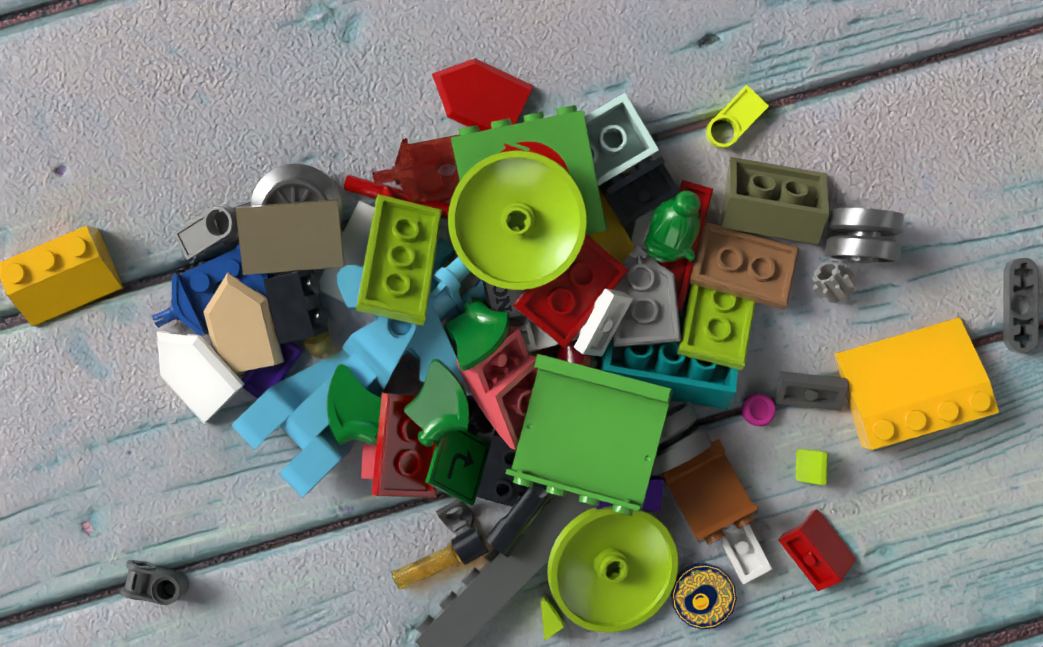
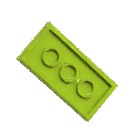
(399, 260)

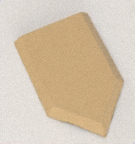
(242, 327)

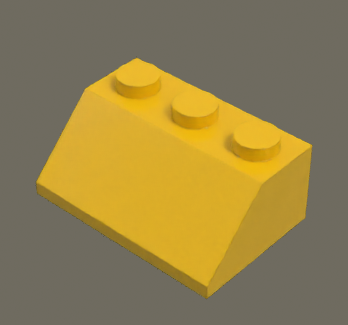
(60, 275)

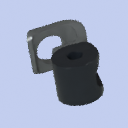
(468, 540)

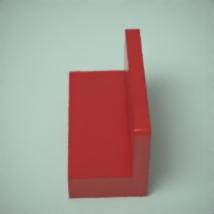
(818, 551)

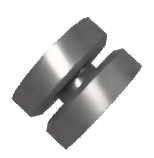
(864, 235)

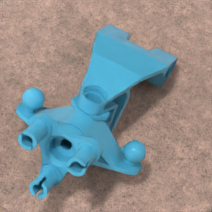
(372, 356)

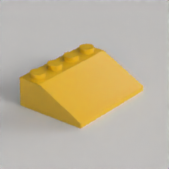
(915, 384)

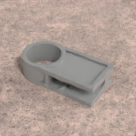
(201, 234)

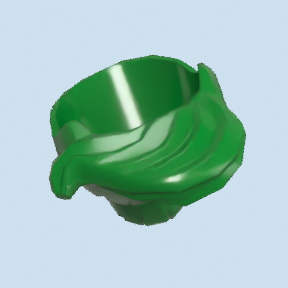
(674, 228)

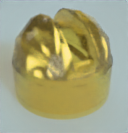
(319, 345)

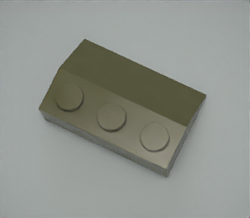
(775, 201)

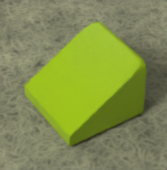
(811, 466)
(551, 617)

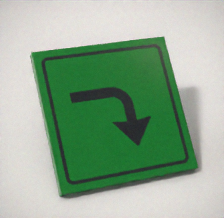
(458, 465)

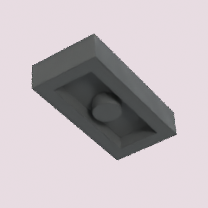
(811, 391)

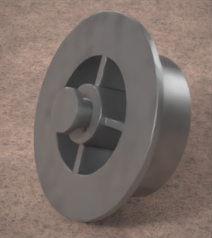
(295, 184)

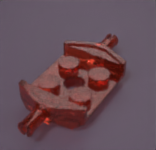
(418, 169)

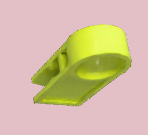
(740, 114)

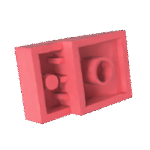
(504, 386)

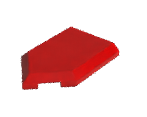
(481, 94)

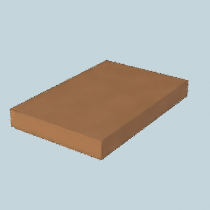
(744, 266)

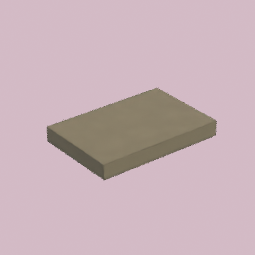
(290, 236)

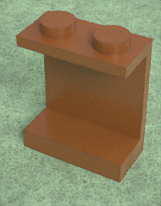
(710, 494)

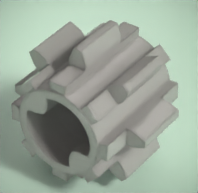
(833, 281)

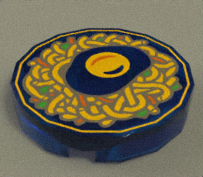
(703, 596)

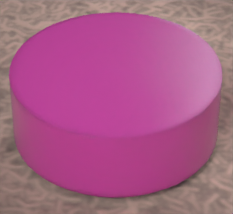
(758, 409)

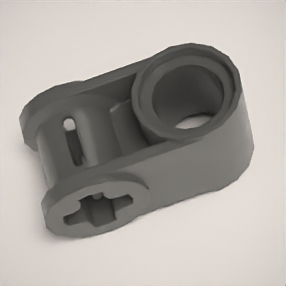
(147, 582)

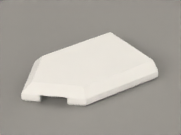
(196, 373)

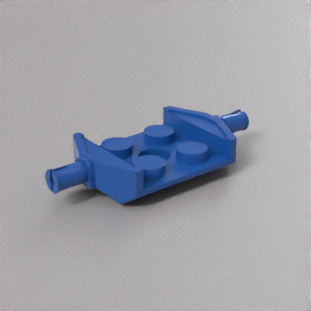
(197, 286)

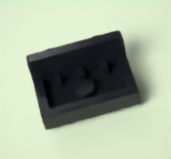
(641, 191)

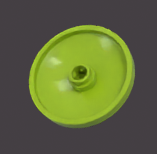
(517, 220)
(612, 569)

